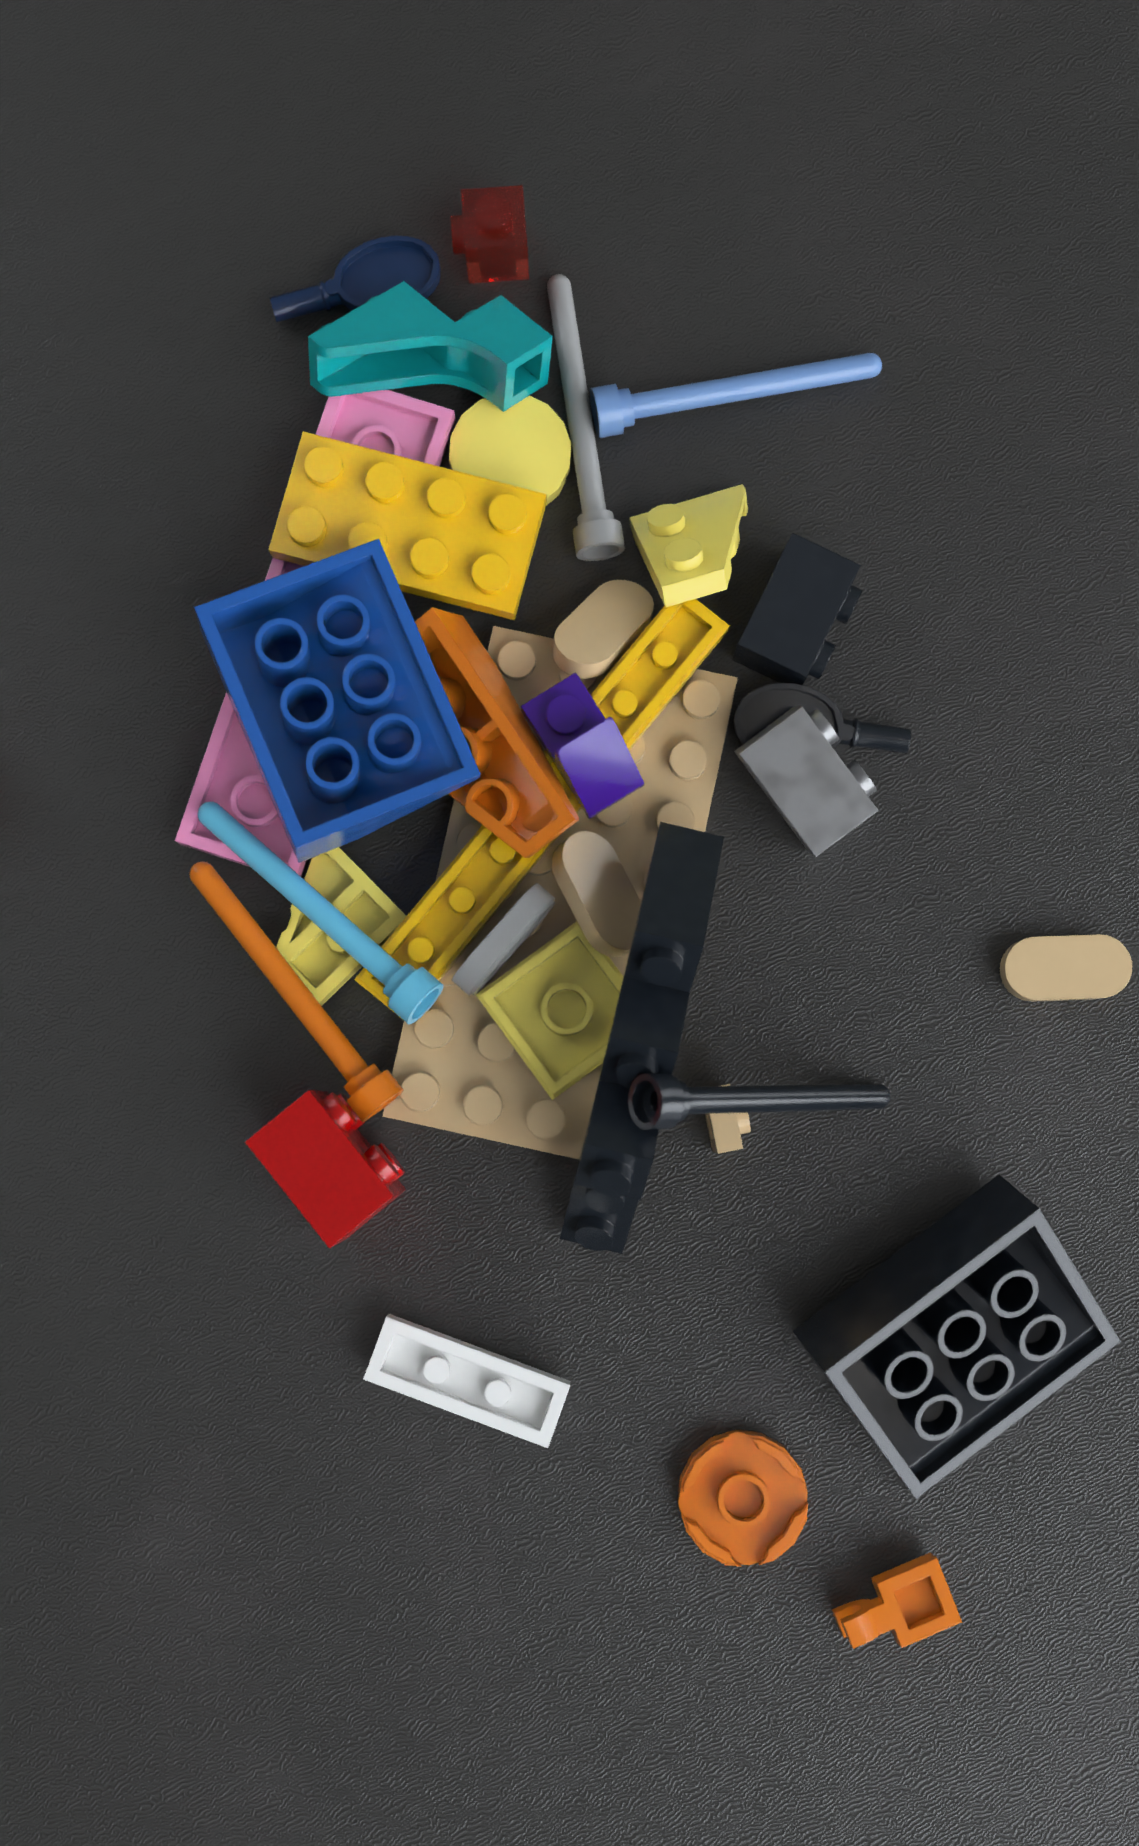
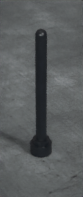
(664, 1101)

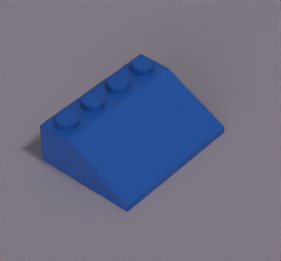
(337, 698)

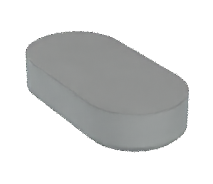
(504, 940)

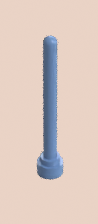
(619, 408)

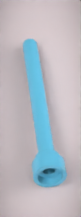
(408, 988)

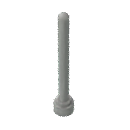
(597, 531)

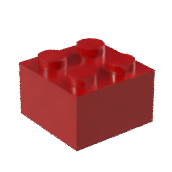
(328, 1164)

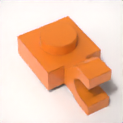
(909, 1603)

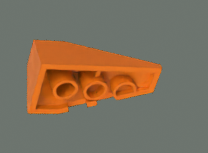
(517, 787)

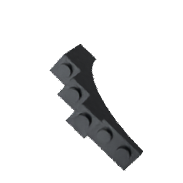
(643, 1034)

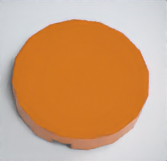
(742, 1498)

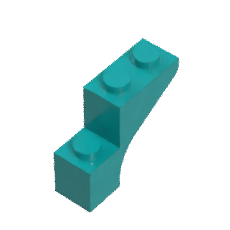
(411, 343)

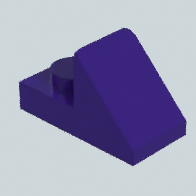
(583, 745)

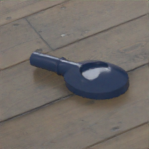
(366, 274)

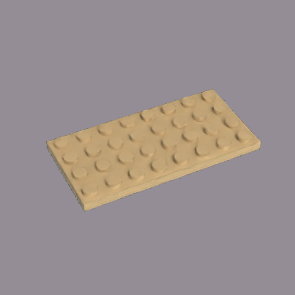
(455, 1058)

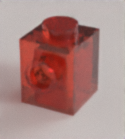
(492, 234)

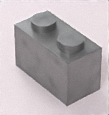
(808, 778)

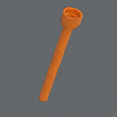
(366, 1084)

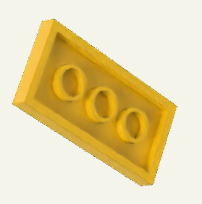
(439, 527)

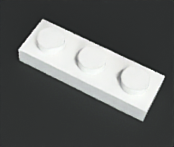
(467, 1380)

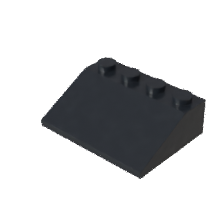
(959, 1334)

